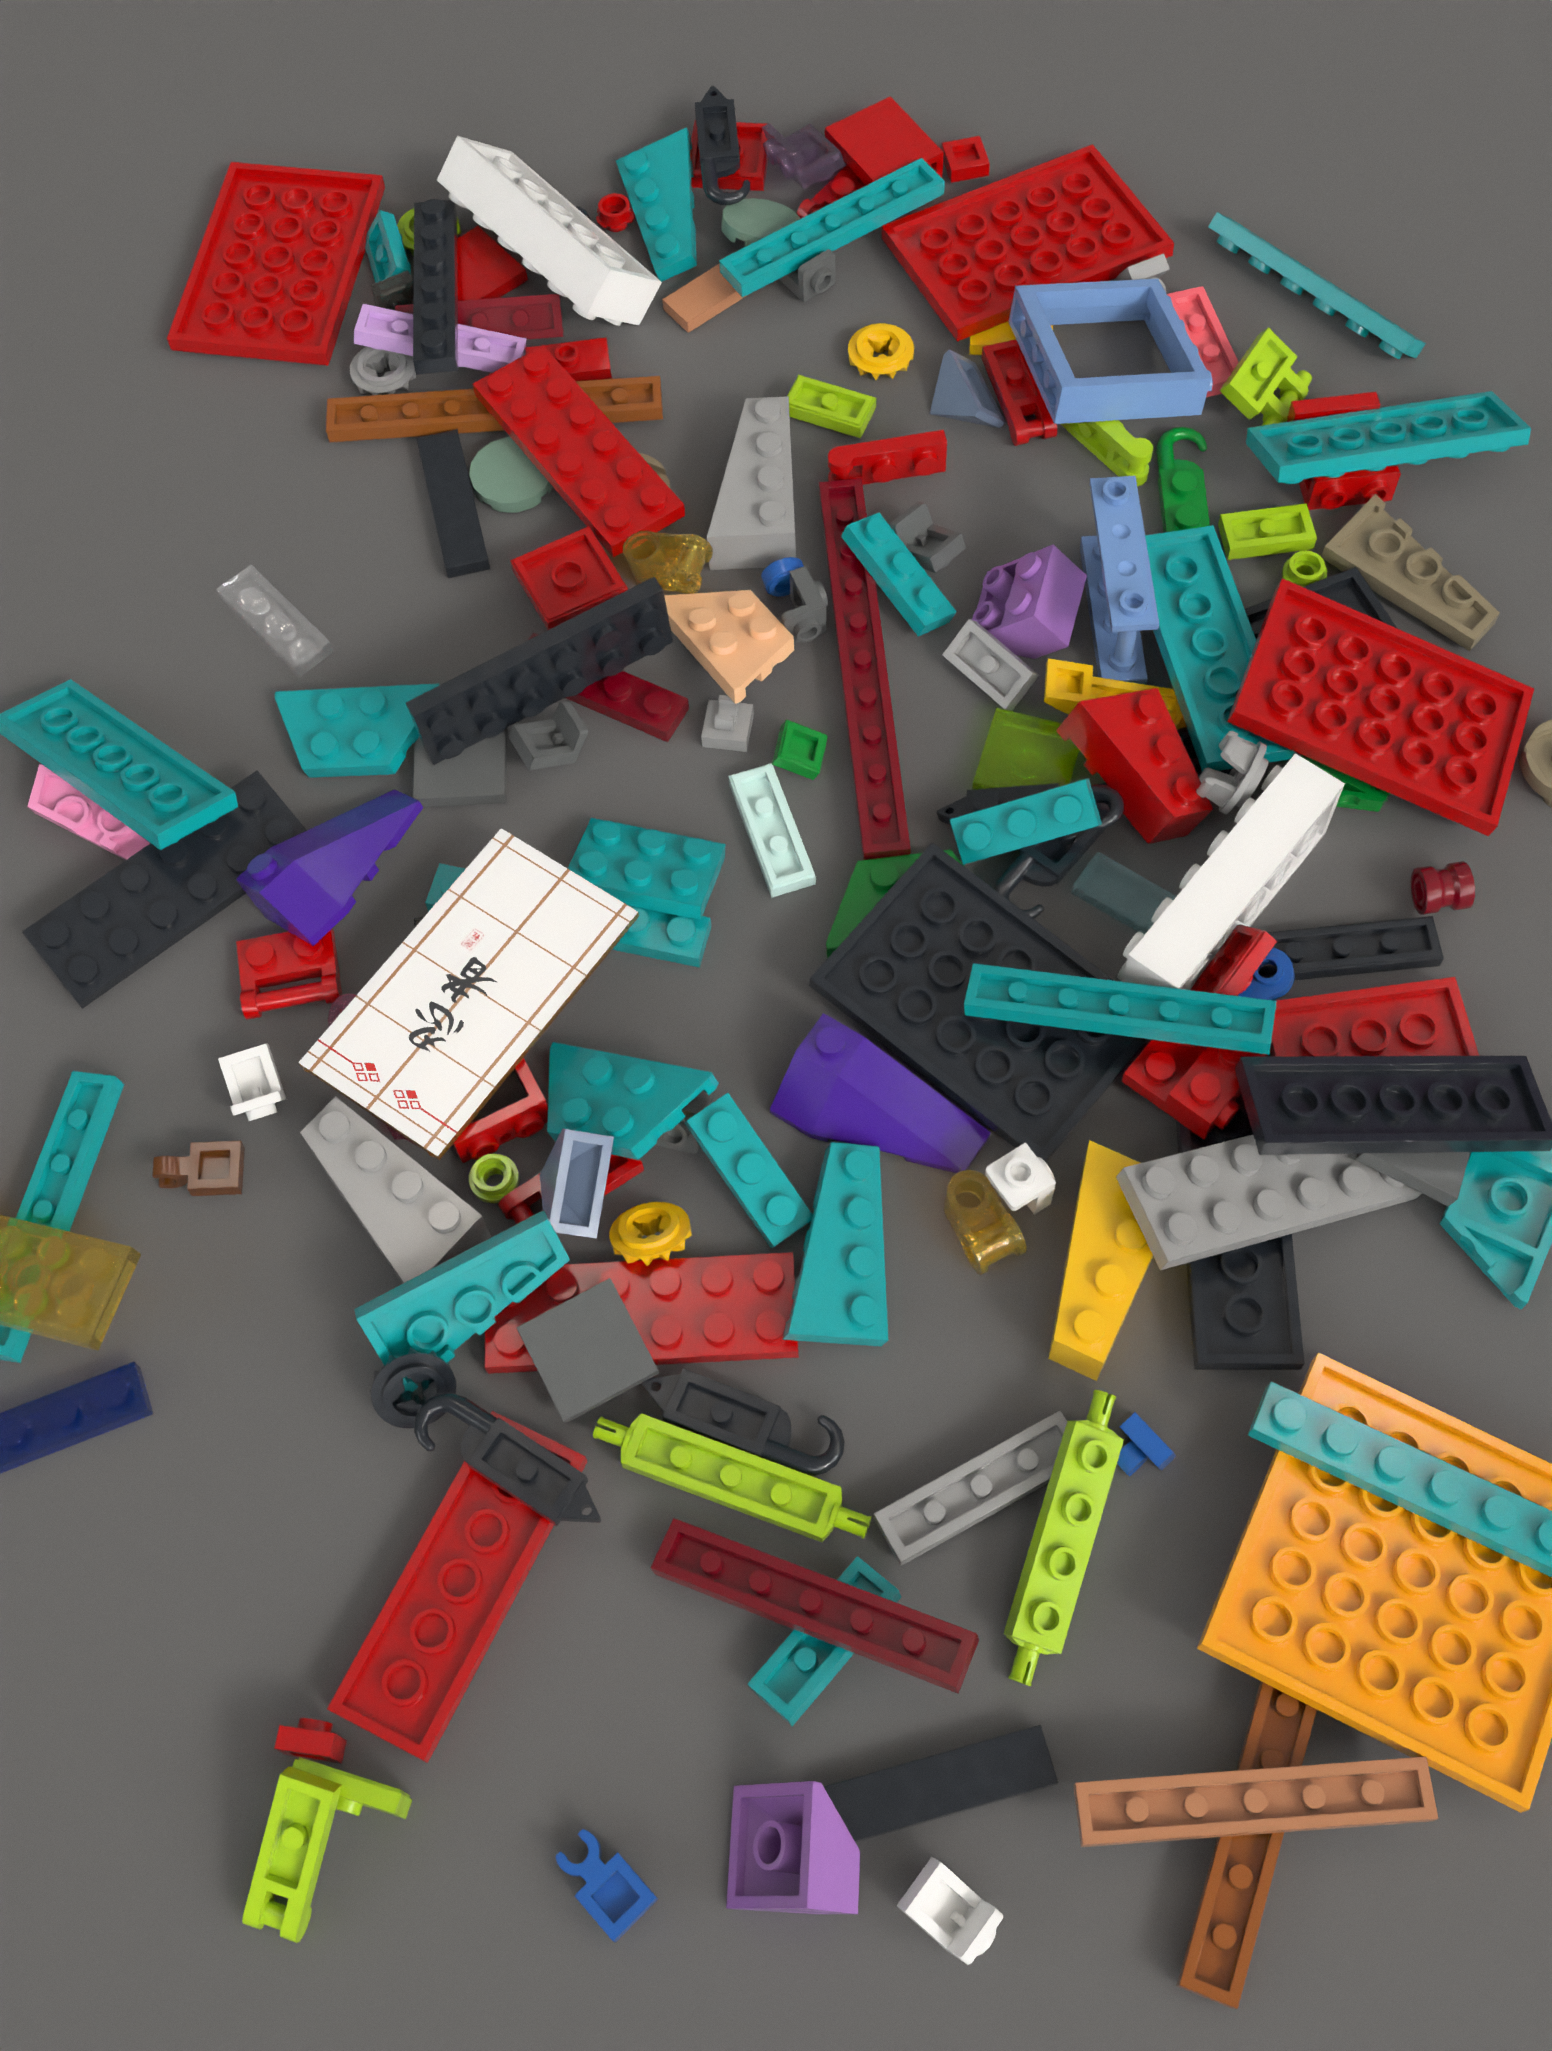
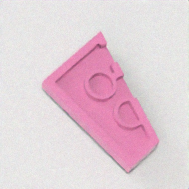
(75, 812)

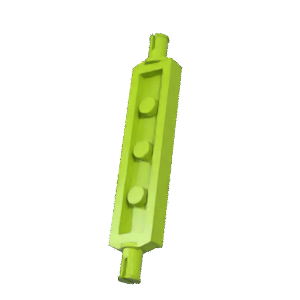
(732, 1477)
(1063, 1538)

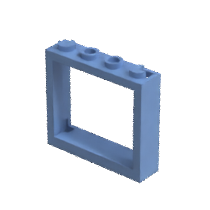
(1108, 397)

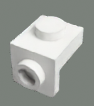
(252, 1082)
(1022, 1179)
(951, 1912)

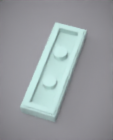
(772, 830)

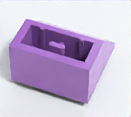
(1032, 602)

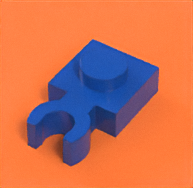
(612, 1890)

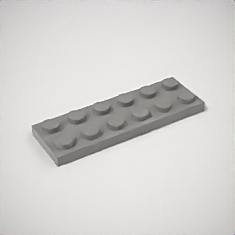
(1236, 1198)

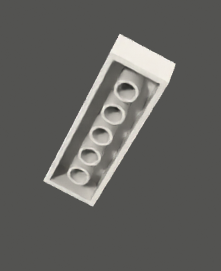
(548, 233)
(1237, 878)

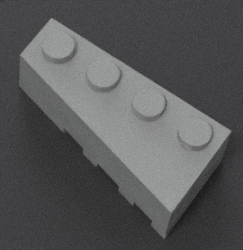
(755, 501)
(395, 1199)

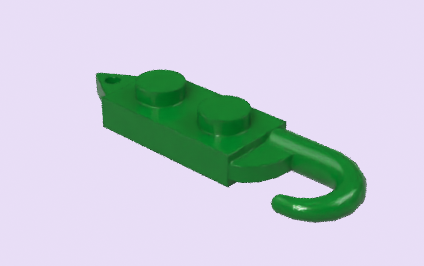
(1181, 483)

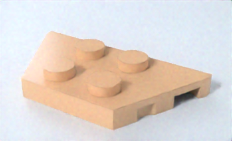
(730, 636)

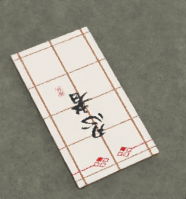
(469, 992)

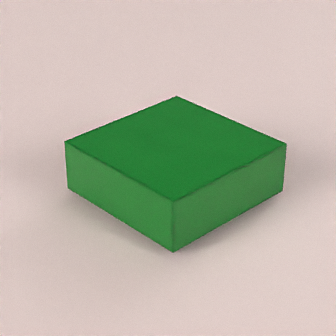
(800, 749)

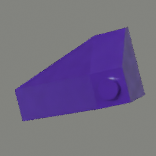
(312, 876)
(862, 1096)

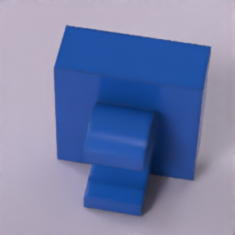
(1143, 1445)

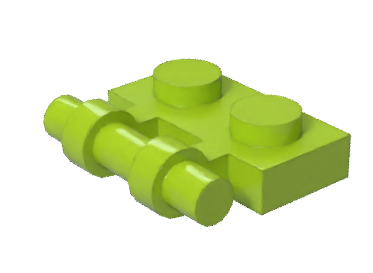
(1260, 373)

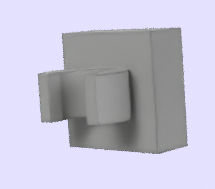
(1148, 269)
(727, 724)

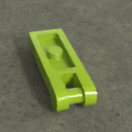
(1115, 447)
(292, 1853)

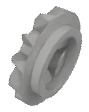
(373, 361)

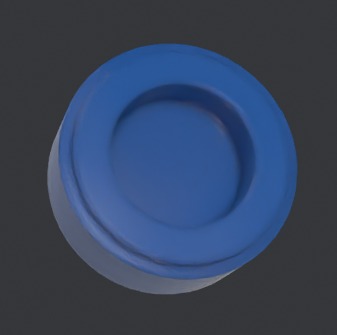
(777, 576)

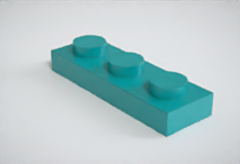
(898, 574)
(1026, 821)
(749, 1170)
(807, 1664)

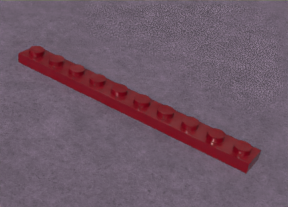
(864, 679)

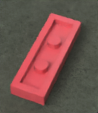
(1206, 333)

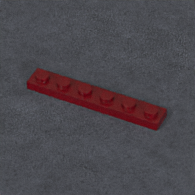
(816, 1605)

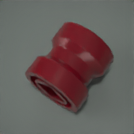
(1442, 888)

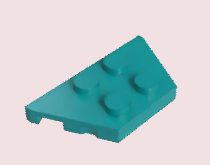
(350, 728)
(619, 1096)
(1505, 1218)

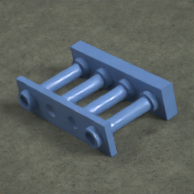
(1118, 580)

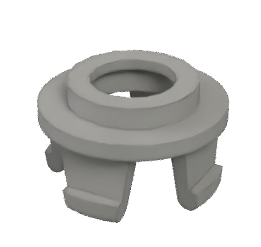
(1250, 766)

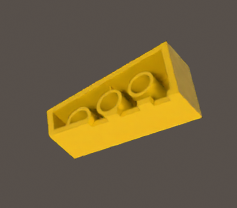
(1101, 1266)

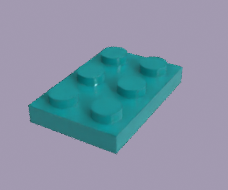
(649, 867)

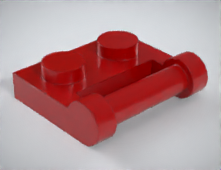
(284, 960)

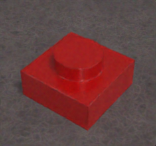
(965, 159)
(311, 1741)

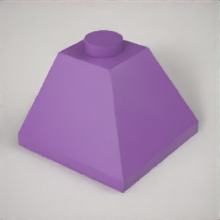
(791, 1851)

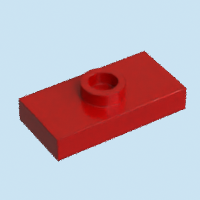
(582, 359)
(1235, 962)

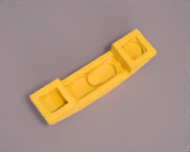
(1074, 682)

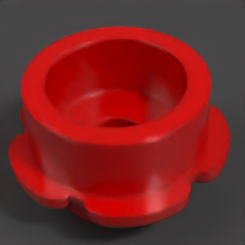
(614, 212)

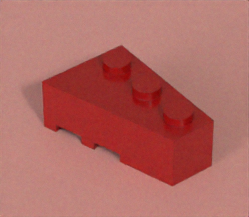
(1143, 758)

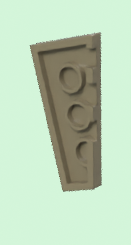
(1410, 575)

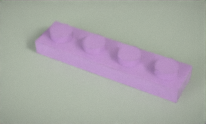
(477, 347)

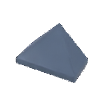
(964, 394)
(576, 1182)

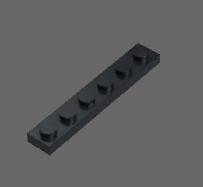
(435, 287)

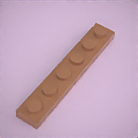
(1254, 1801)

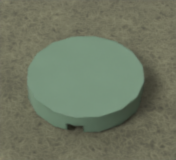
(755, 219)
(507, 477)

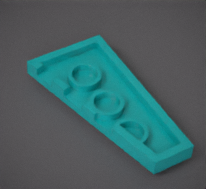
(663, 201)
(843, 1263)
(462, 1293)

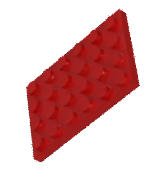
(1032, 228)
(277, 264)
(1383, 707)

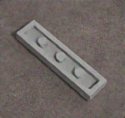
(972, 1491)

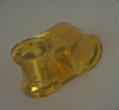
(668, 559)
(985, 1230)

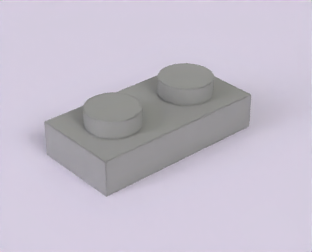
(990, 665)

